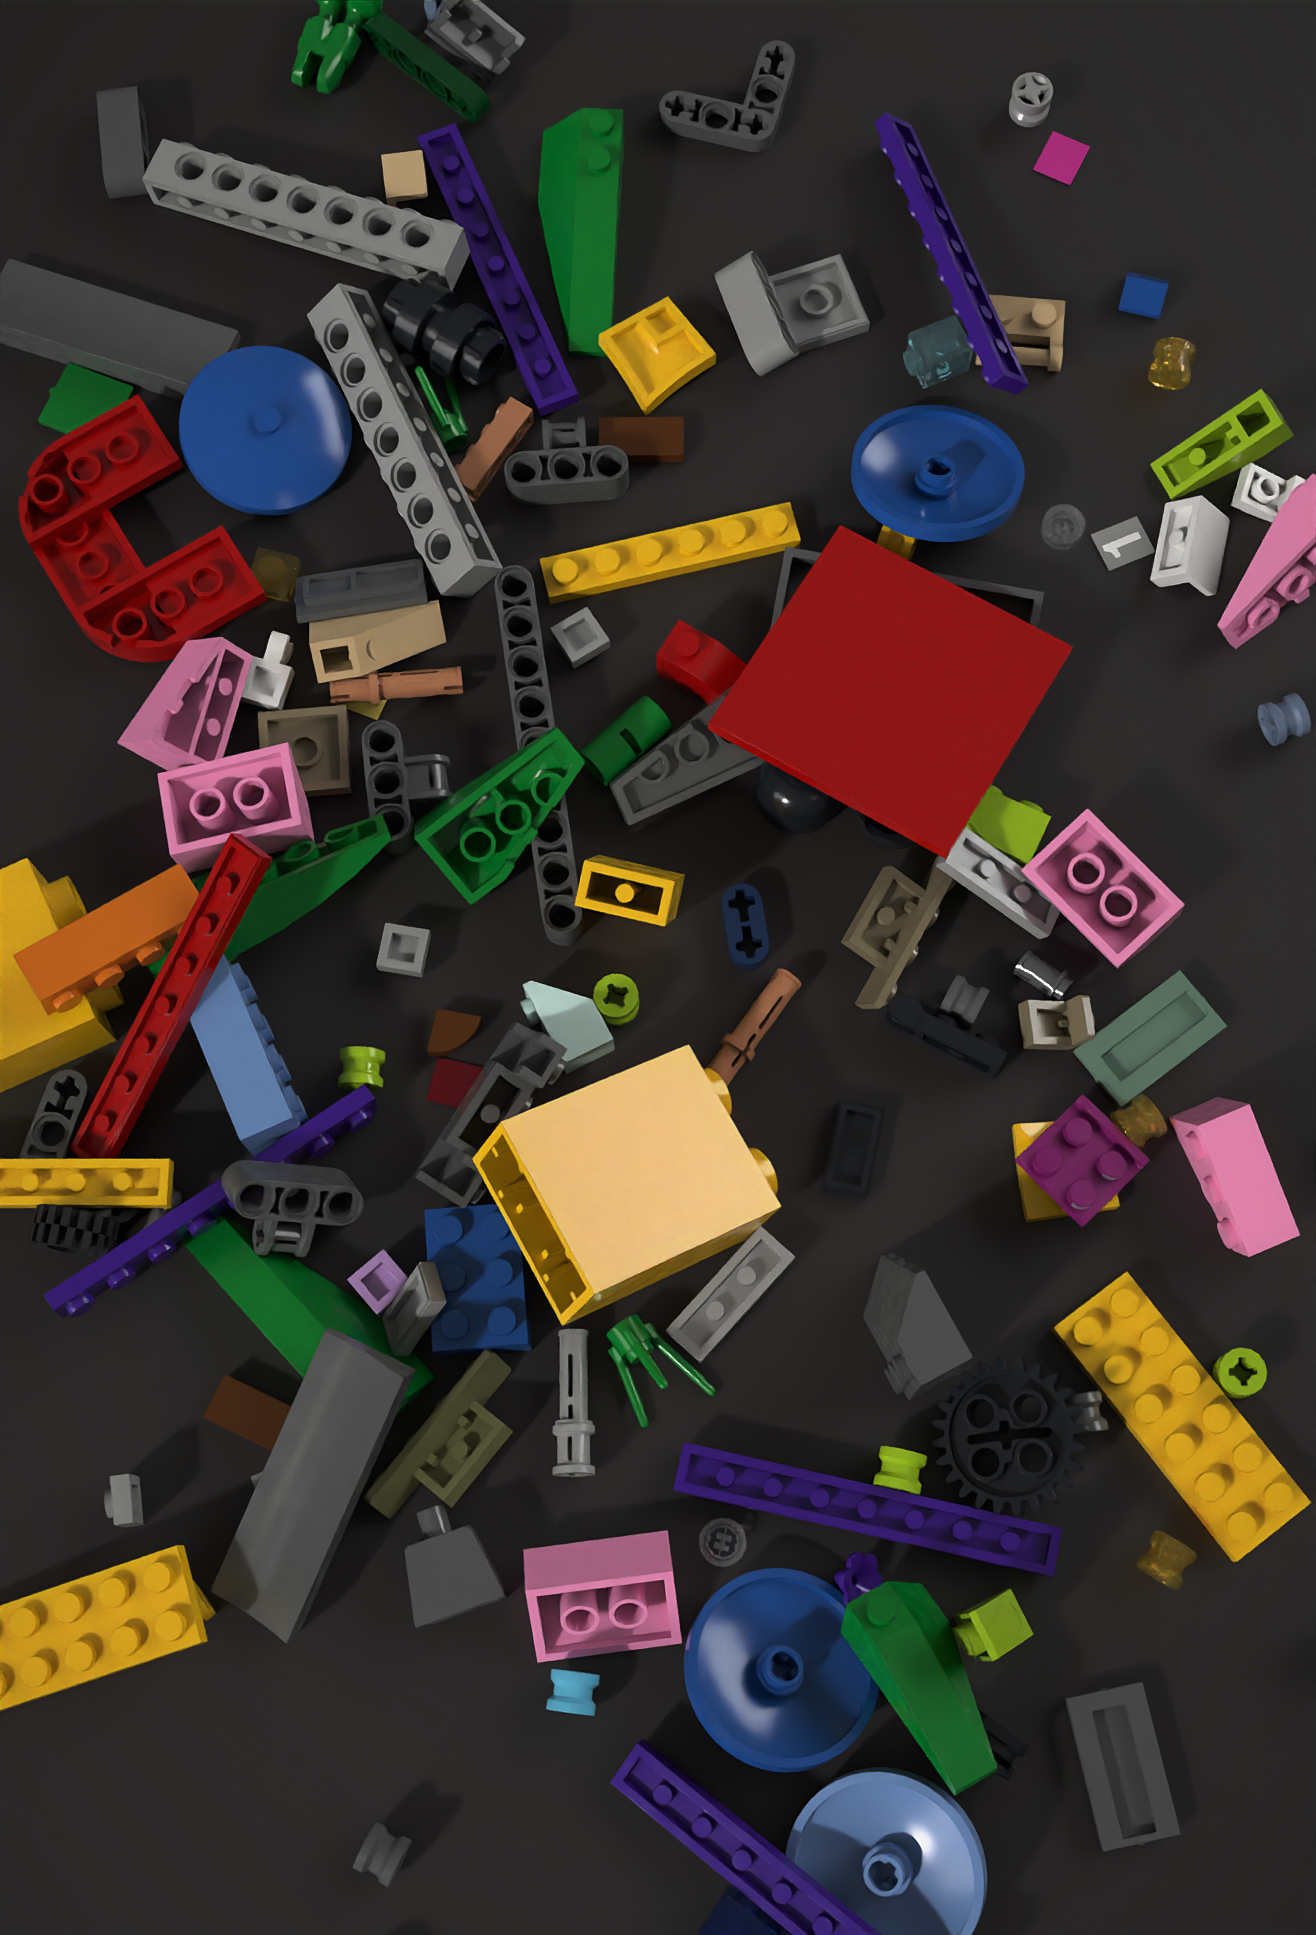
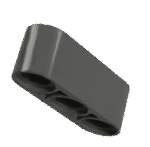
(123, 141)

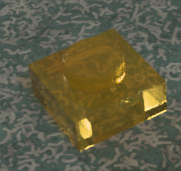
(276, 573)

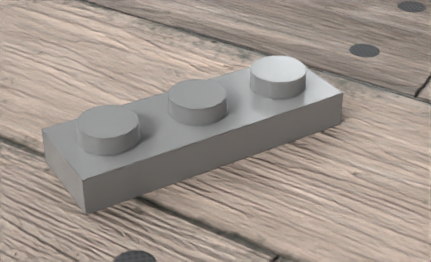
(999, 883)
(730, 1294)

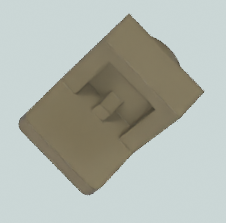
(1056, 1023)

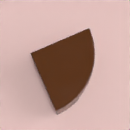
(452, 1031)

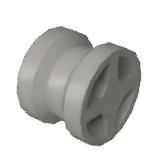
(1038, 91)

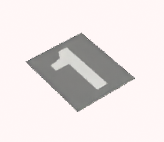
(1123, 543)

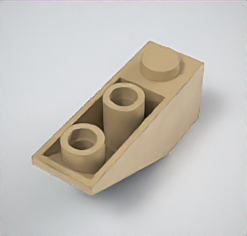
(373, 640)

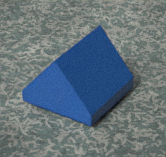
(1143, 295)

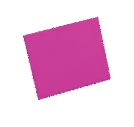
(1061, 158)

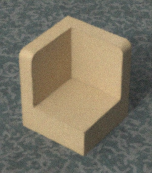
(404, 176)

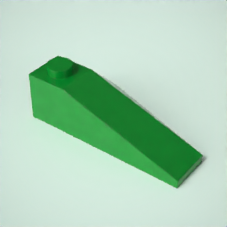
(492, 819)
(920, 1671)

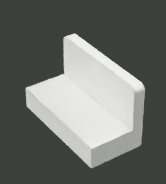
(1190, 545)

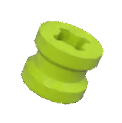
(620, 1008)
(361, 1067)
(1230, 1375)
(900, 1470)

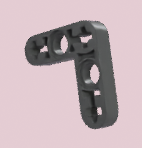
(749, 114)
(78, 1107)

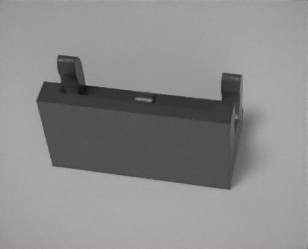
(474, 36)

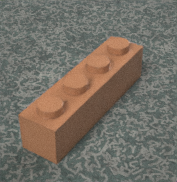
(494, 447)

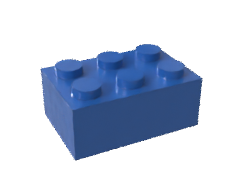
(481, 1281)

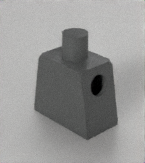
(448, 1570)

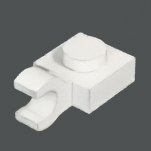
(270, 677)

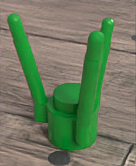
(449, 427)
(633, 1342)

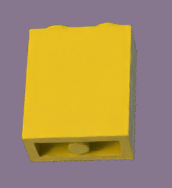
(629, 890)

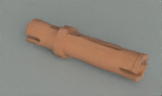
(402, 684)
(740, 1045)

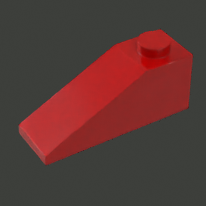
(697, 663)

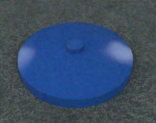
(265, 430)
(937, 473)
(777, 1672)

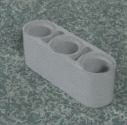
(756, 313)

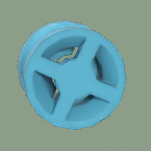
(573, 1692)

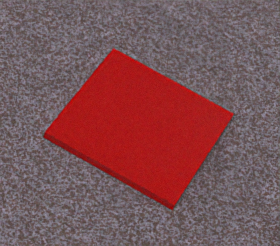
(891, 690)

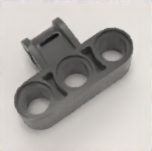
(566, 452)
(414, 781)
(285, 1221)

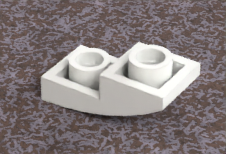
(1262, 492)

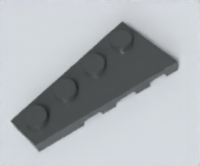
(680, 767)

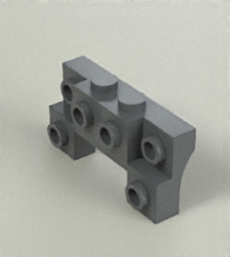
(500, 1091)

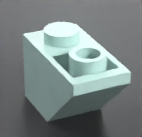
(569, 1021)

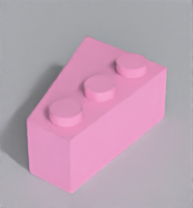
(191, 706)
(1236, 1174)

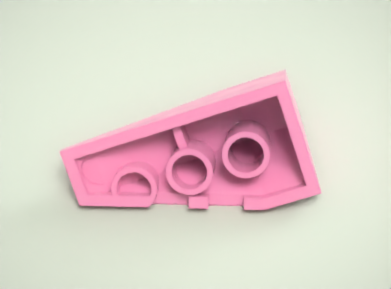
(1279, 571)

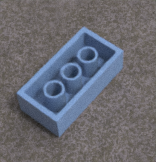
(242, 1062)

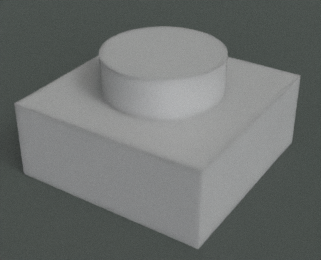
(580, 637)
(403, 950)
(124, 1500)

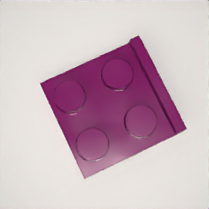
(1082, 1160)

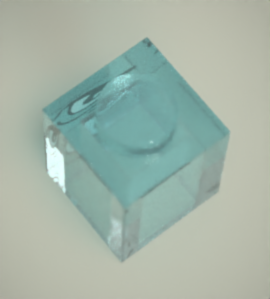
(937, 352)

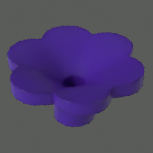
(858, 1576)

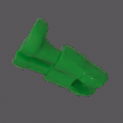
(330, 42)

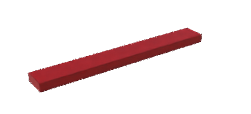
(172, 999)

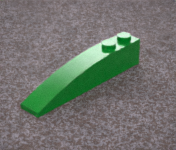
(581, 220)
(301, 882)
(292, 1301)

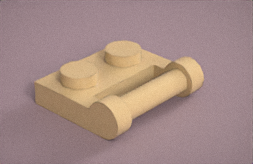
(1033, 323)

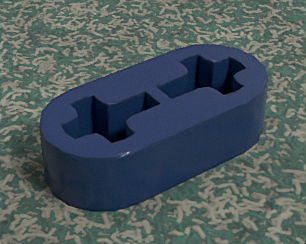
(756, 925)

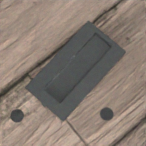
(360, 590)
(1122, 1766)

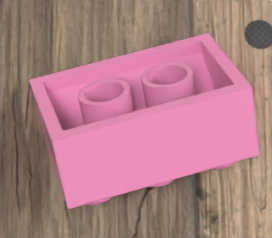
(236, 794)
(1103, 889)
(601, 1596)

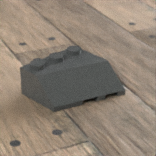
(913, 1328)

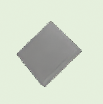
(820, 303)

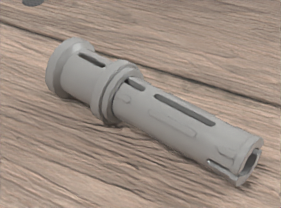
(573, 1428)

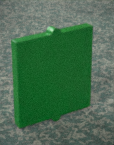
(81, 397)

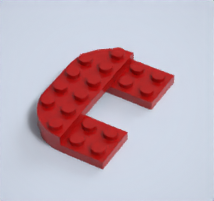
(91, 563)

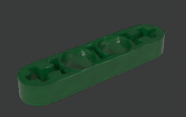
(426, 67)

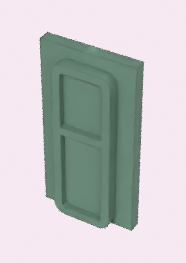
(1150, 1039)

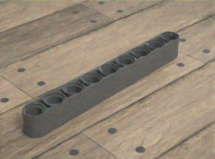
(528, 693)

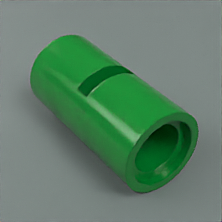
(625, 740)

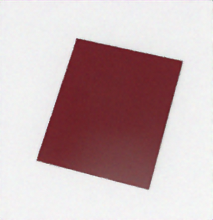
(451, 1081)

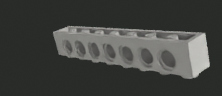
(306, 214)
(404, 442)

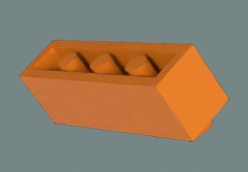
(108, 941)

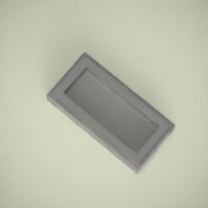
(414, 1309)

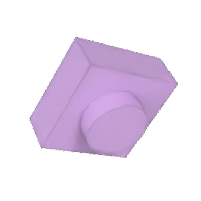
(378, 1282)

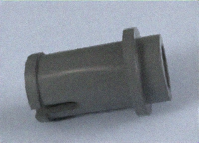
(1044, 976)

